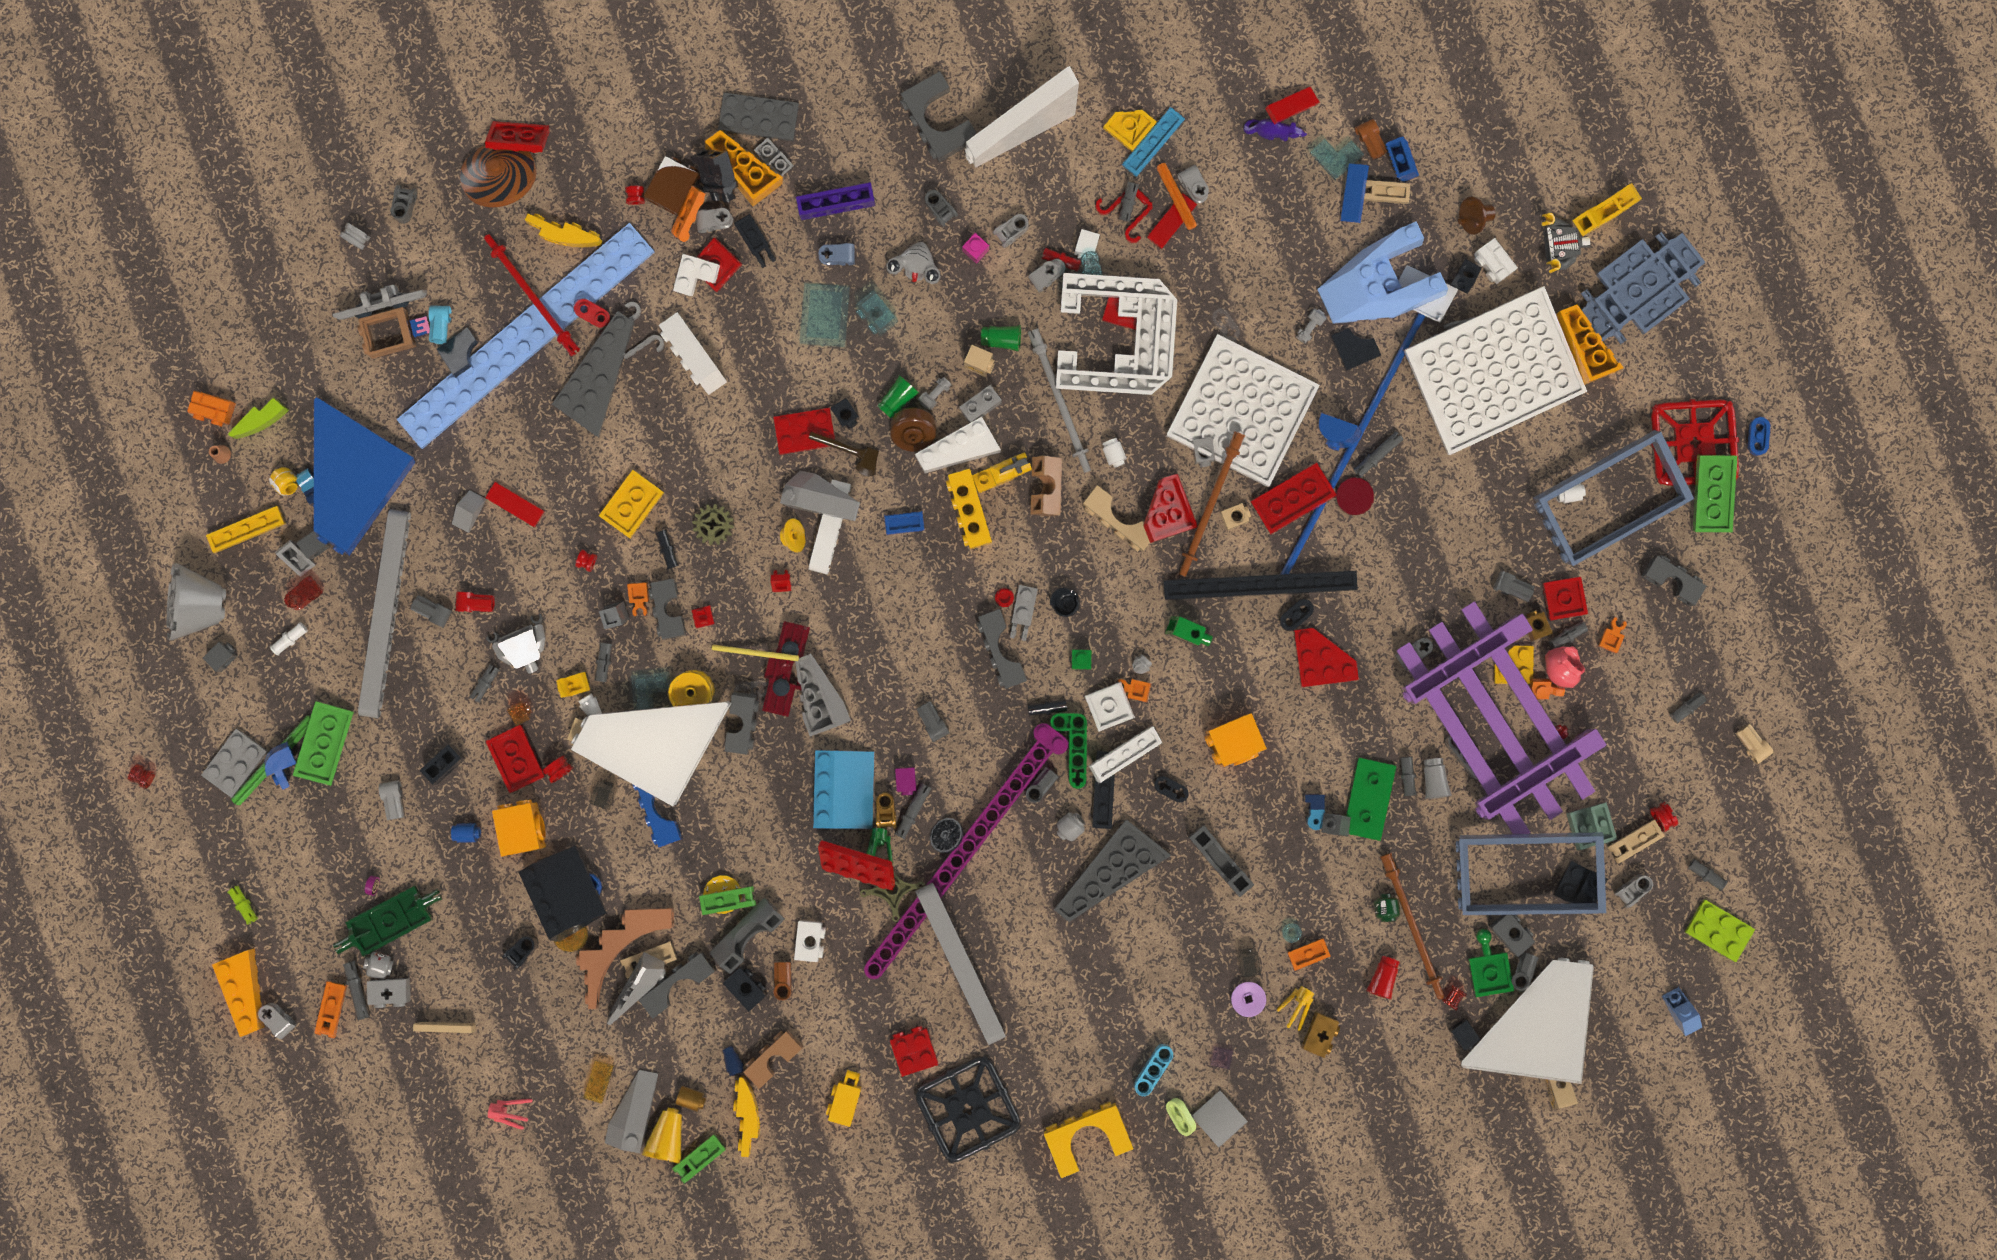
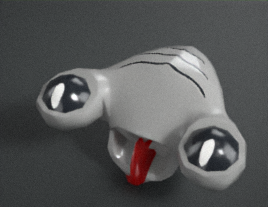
(917, 264)

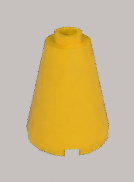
(666, 1137)

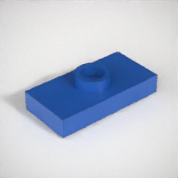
(904, 523)

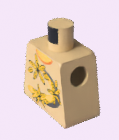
(1561, 1096)

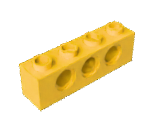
(965, 479)

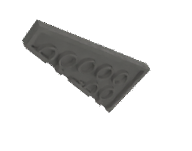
(593, 383)
(1116, 865)

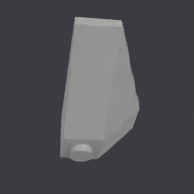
(821, 701)
(641, 980)

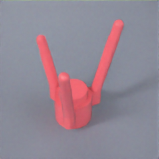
(499, 1112)

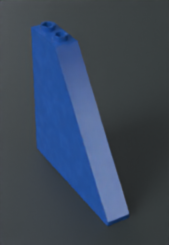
(352, 477)

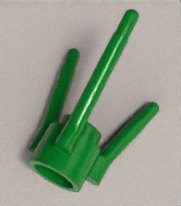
(878, 838)

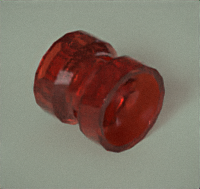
(141, 776)

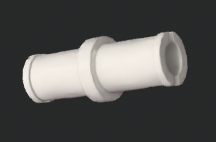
(288, 638)

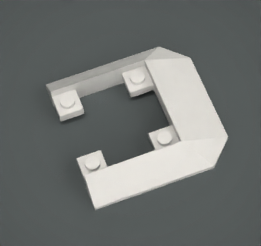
(1154, 336)

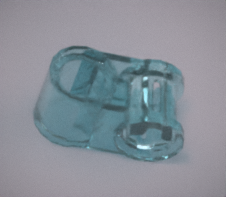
(1090, 263)

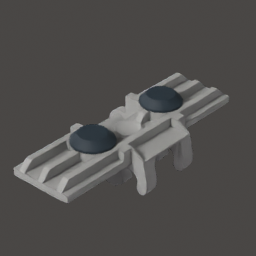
(387, 297)

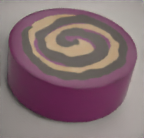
(372, 885)

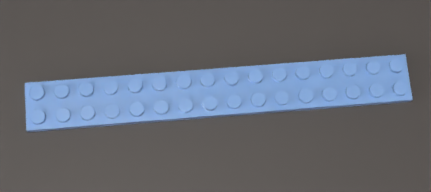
(524, 336)

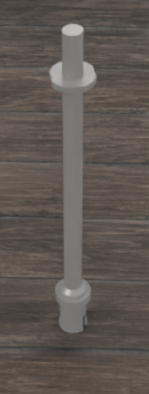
(1040, 349)

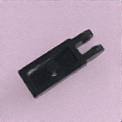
(753, 238)

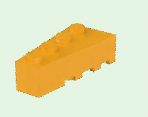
(753, 177)
(1586, 345)
(241, 990)

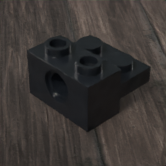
(1570, 882)

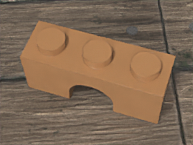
(1049, 471)
(759, 1070)

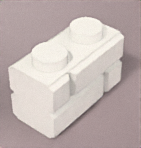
(1495, 261)

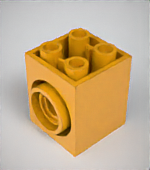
(1235, 741)
(519, 827)

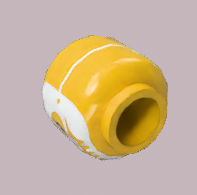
(283, 481)

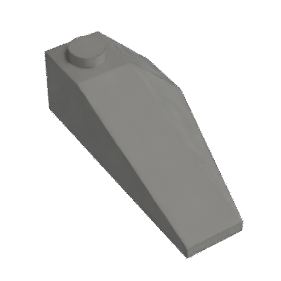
(814, 494)
(630, 1121)

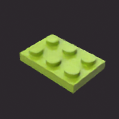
(1719, 930)

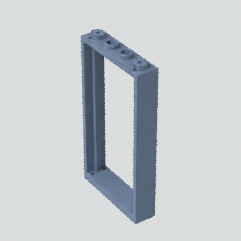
(1672, 469)
(1517, 909)

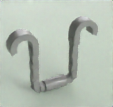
(645, 342)

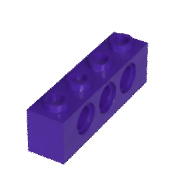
(835, 201)

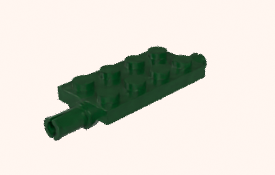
(388, 921)

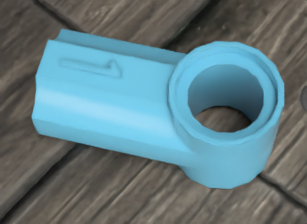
(439, 322)

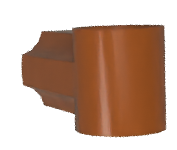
(1370, 136)
(782, 977)

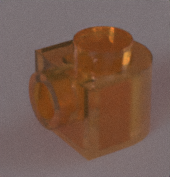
(519, 712)

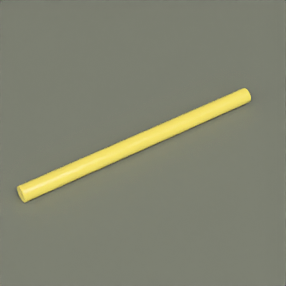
(755, 652)

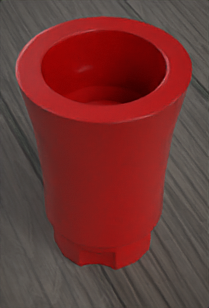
(1384, 978)

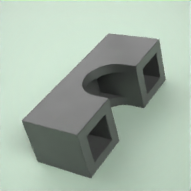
(1689, 587)
(662, 593)
(740, 740)

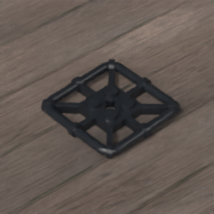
(963, 1121)

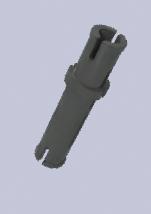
(1371, 460)
(912, 811)
(353, 981)

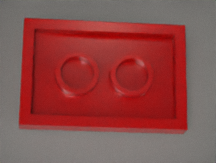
(517, 136)
(794, 430)
(515, 759)

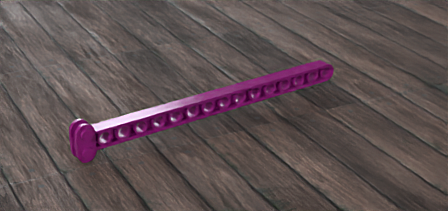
(1050, 742)

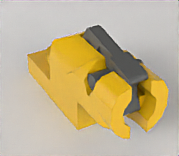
(1001, 472)

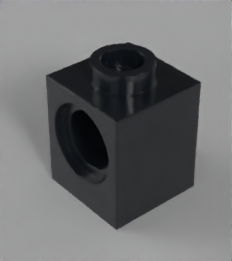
(1466, 276)
(842, 406)
(1464, 1035)

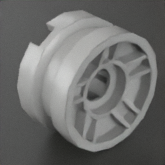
(354, 236)

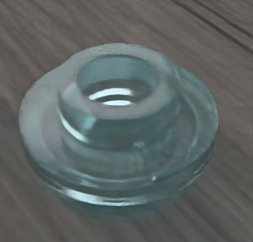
(1296, 937)

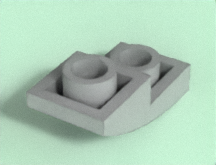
(773, 157)

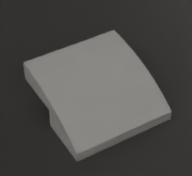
(1219, 1119)

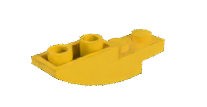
(570, 235)
(746, 1107)

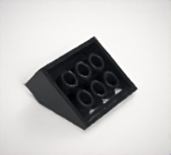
(562, 893)

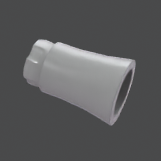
(1436, 779)

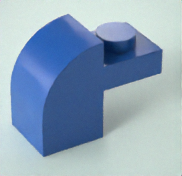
(277, 760)

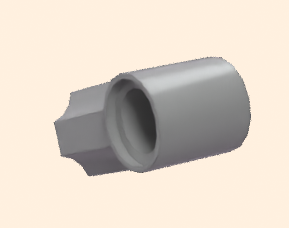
(391, 796)

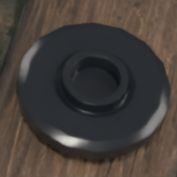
(946, 835)

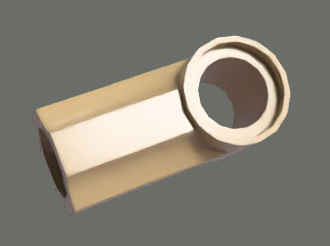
(1755, 746)

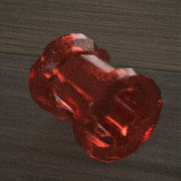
(1454, 997)

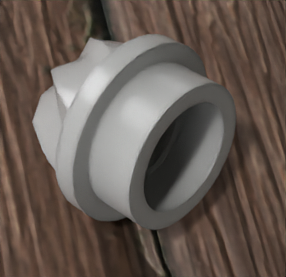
(1141, 664)

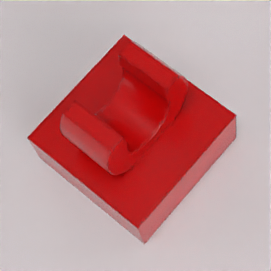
(781, 582)
(703, 617)

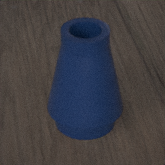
(732, 1062)

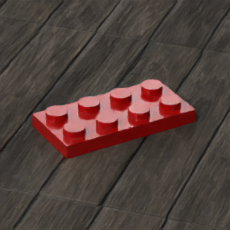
(1293, 498)
(856, 865)

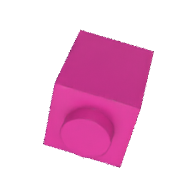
(975, 248)

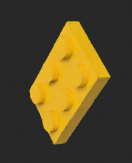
(631, 504)

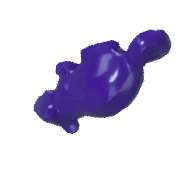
(1267, 130)

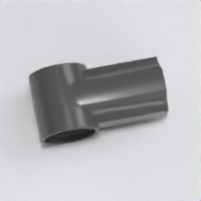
(1511, 586)
(434, 612)
(934, 725)
(1042, 784)
(1525, 970)

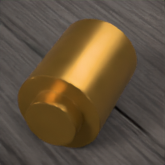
(690, 1099)

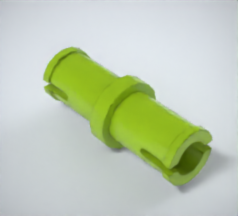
(242, 905)

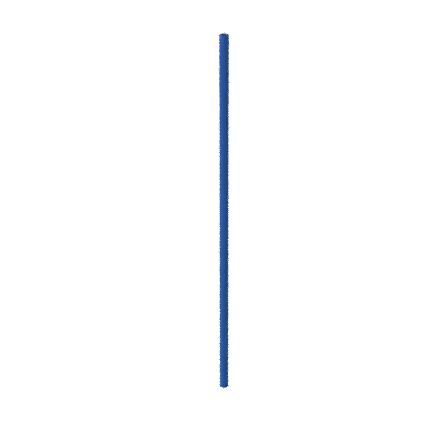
(1349, 451)

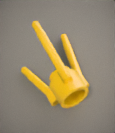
(1304, 998)

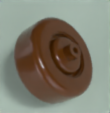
(913, 429)

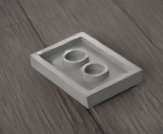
(234, 763)

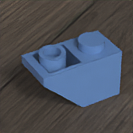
(1682, 1011)

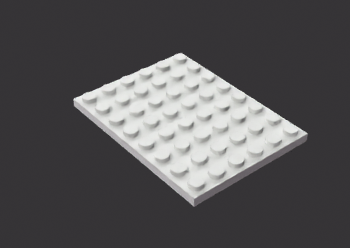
(1495, 370)

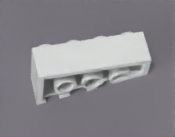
(692, 353)
(963, 445)

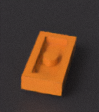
(1308, 954)

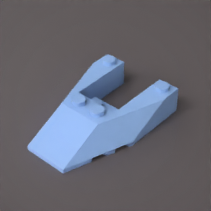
(1370, 287)

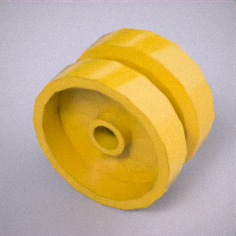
(694, 680)

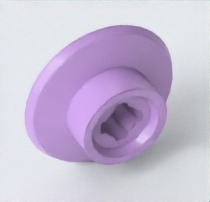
(1250, 1008)

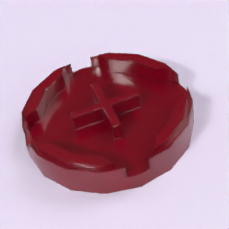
(1355, 496)

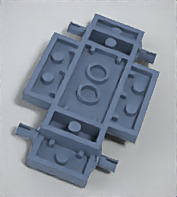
(1642, 286)

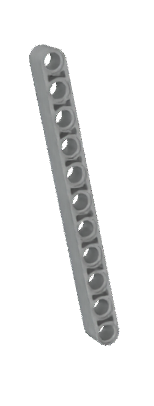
(383, 613)

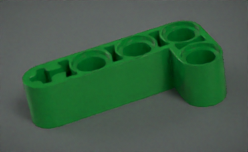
(1073, 751)

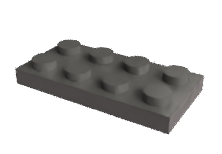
(758, 117)

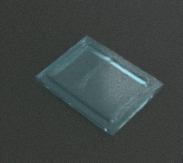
(824, 315)

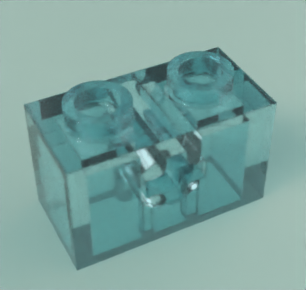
(871, 303)

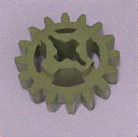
(714, 515)

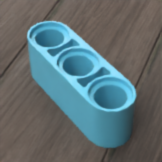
(1152, 1080)

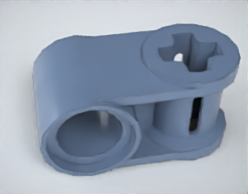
(839, 254)

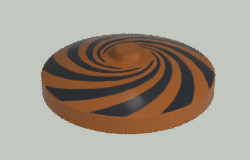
(497, 176)

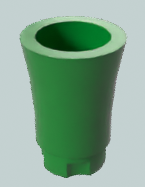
(1002, 337)
(897, 397)

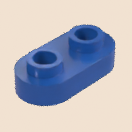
(1761, 437)

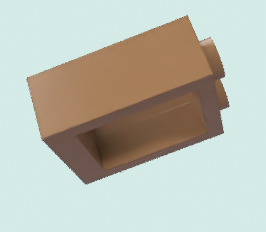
(364, 330)

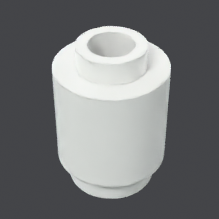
(1114, 452)
(1572, 495)

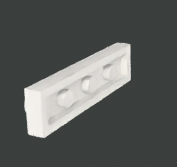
(1125, 754)

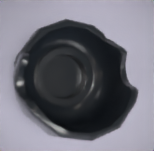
(1067, 596)

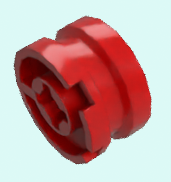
(557, 769)
(1664, 816)

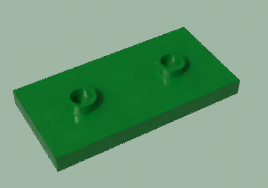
(1370, 798)

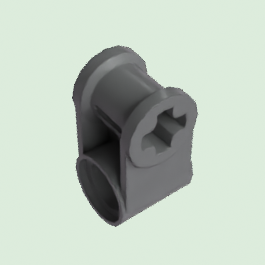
(403, 200)
(942, 210)
(1416, 645)

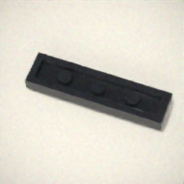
(1103, 800)

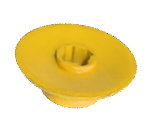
(793, 535)

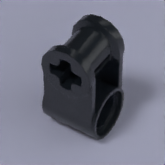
(518, 953)

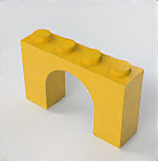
(1060, 1136)

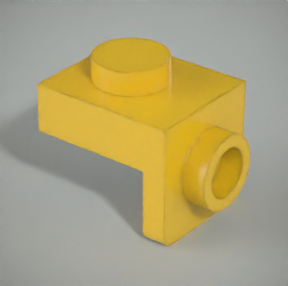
(573, 685)

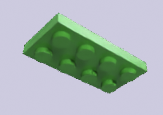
(1714, 493)
(323, 743)

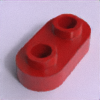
(591, 313)

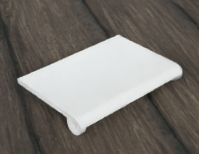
(1434, 309)

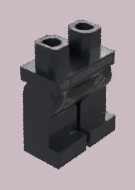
(716, 174)

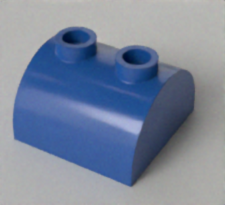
(1338, 432)

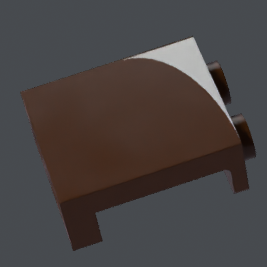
(671, 185)

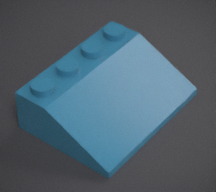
(843, 789)

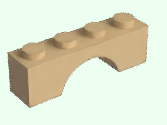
(1100, 504)

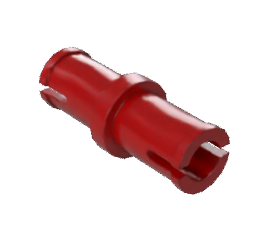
(1069, 262)

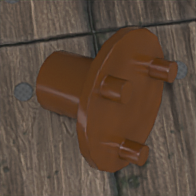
(1474, 215)

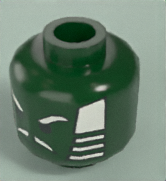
(1387, 908)

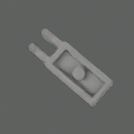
(1023, 609)

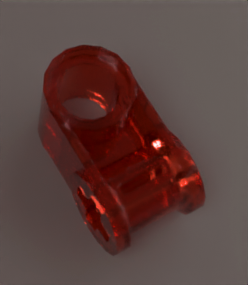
(305, 592)

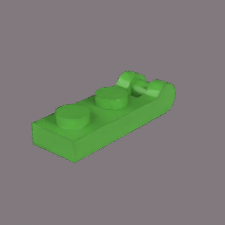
(726, 900)
(699, 1158)

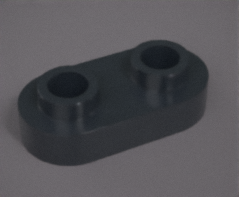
(1296, 615)

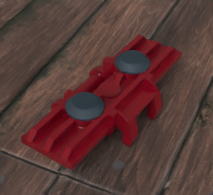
(778, 671)

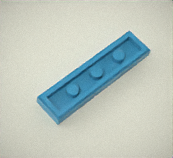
(1153, 142)

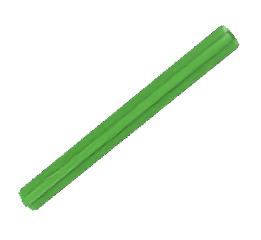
(260, 774)

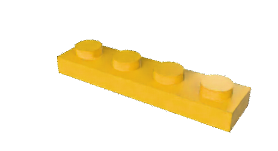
(245, 529)

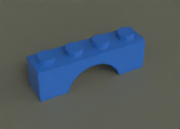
(663, 830)

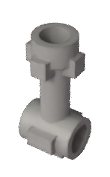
(1317, 318)
(928, 400)

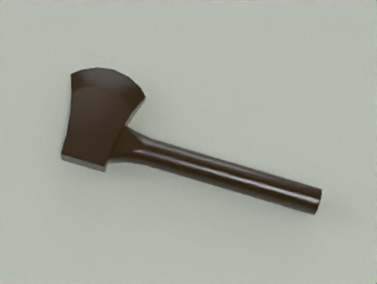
(868, 456)

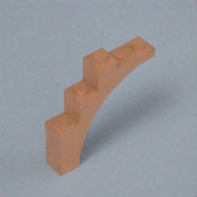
(598, 961)

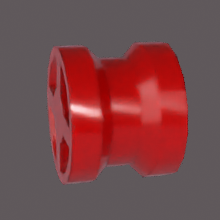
(634, 195)
(586, 560)

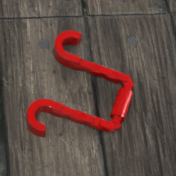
(1144, 199)

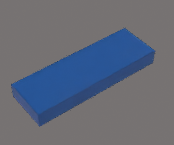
(1354, 193)

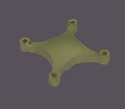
(893, 896)

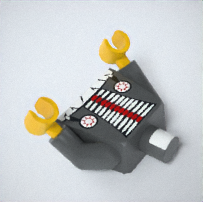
(1562, 243)

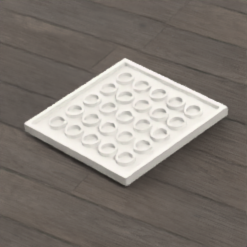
(1247, 396)

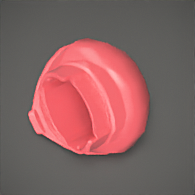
(1564, 666)

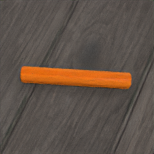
(1176, 196)

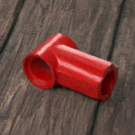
(471, 602)

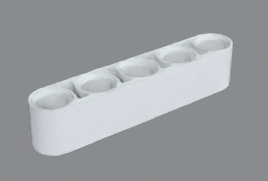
(827, 537)

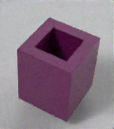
(905, 781)

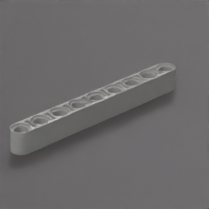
(960, 963)

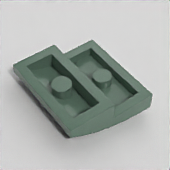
(1590, 820)

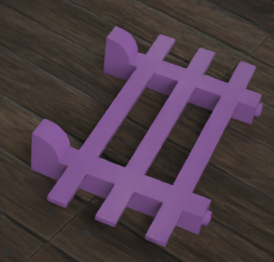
(1531, 777)

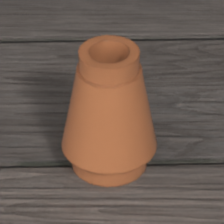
(223, 453)

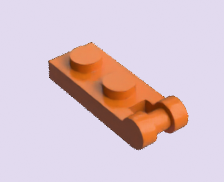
(688, 213)
(330, 1009)

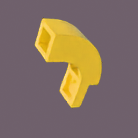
(1607, 210)

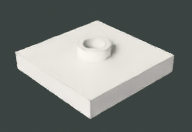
(1109, 706)

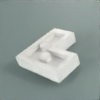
(690, 270)

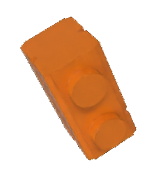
(211, 408)

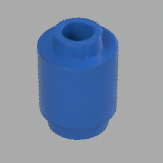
(465, 832)

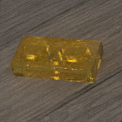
(598, 1081)

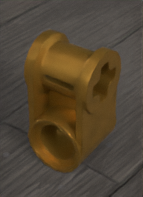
(886, 812)

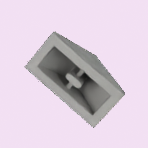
(468, 511)
(294, 558)

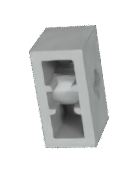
(980, 404)
(399, 987)

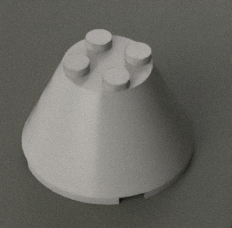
(192, 602)

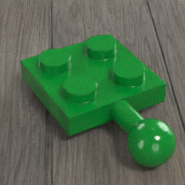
(1491, 971)

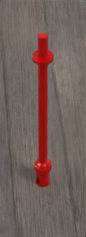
(563, 337)

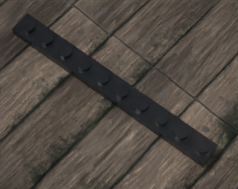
(1260, 585)

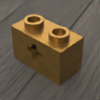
(1312, 1042)

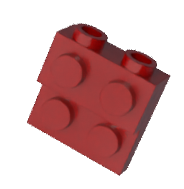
(913, 1051)

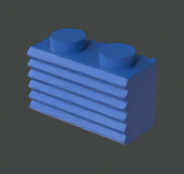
(1402, 159)

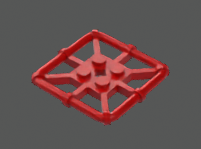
(1701, 431)

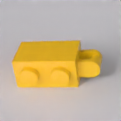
(845, 1100)

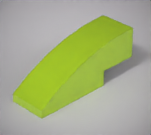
(258, 419)

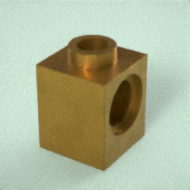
(1544, 625)

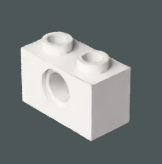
(803, 951)

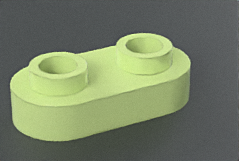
(1181, 1117)

